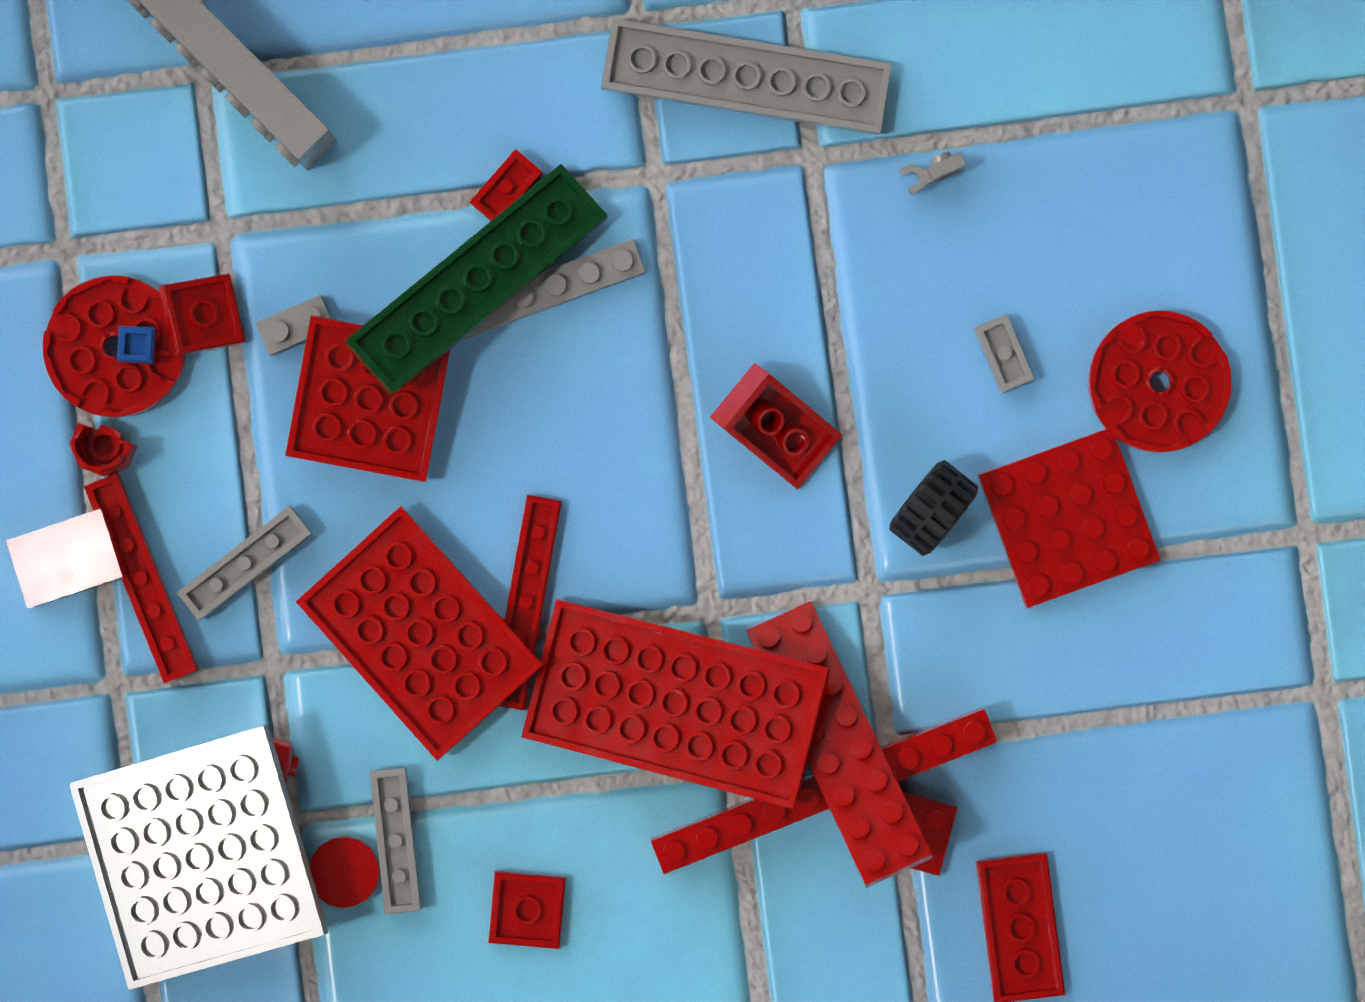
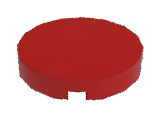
(345, 871)

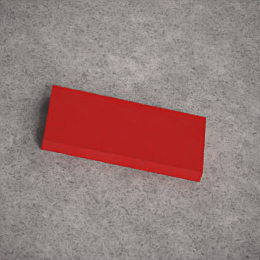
(1020, 927)

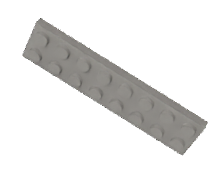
(746, 76)

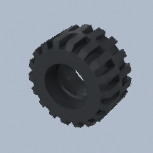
(933, 508)

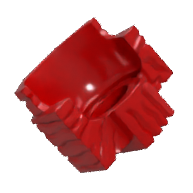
(101, 450)

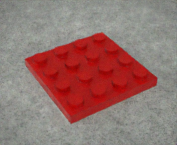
(351, 419)
(1068, 517)

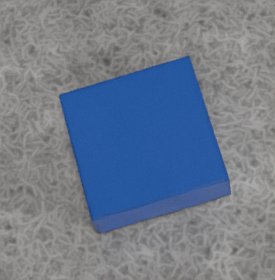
(136, 344)

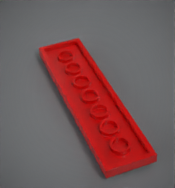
(848, 756)

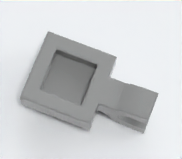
(942, 167)

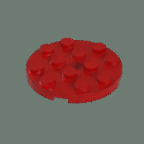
(77, 351)
(1196, 376)

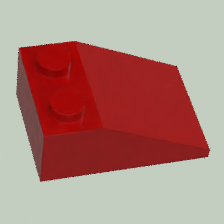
(776, 426)

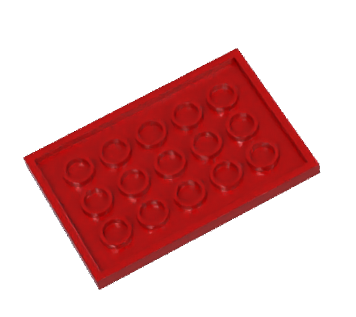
(419, 633)

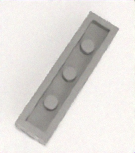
(244, 563)
(395, 840)

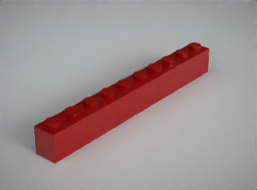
(756, 818)

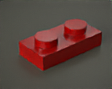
(506, 185)

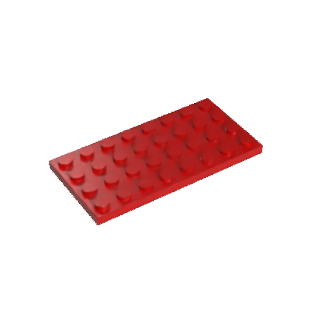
(676, 703)

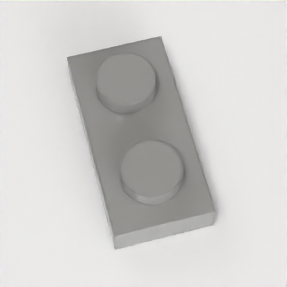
(291, 325)
(1003, 353)

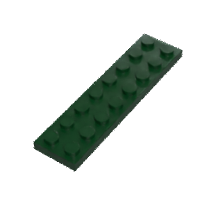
(476, 280)

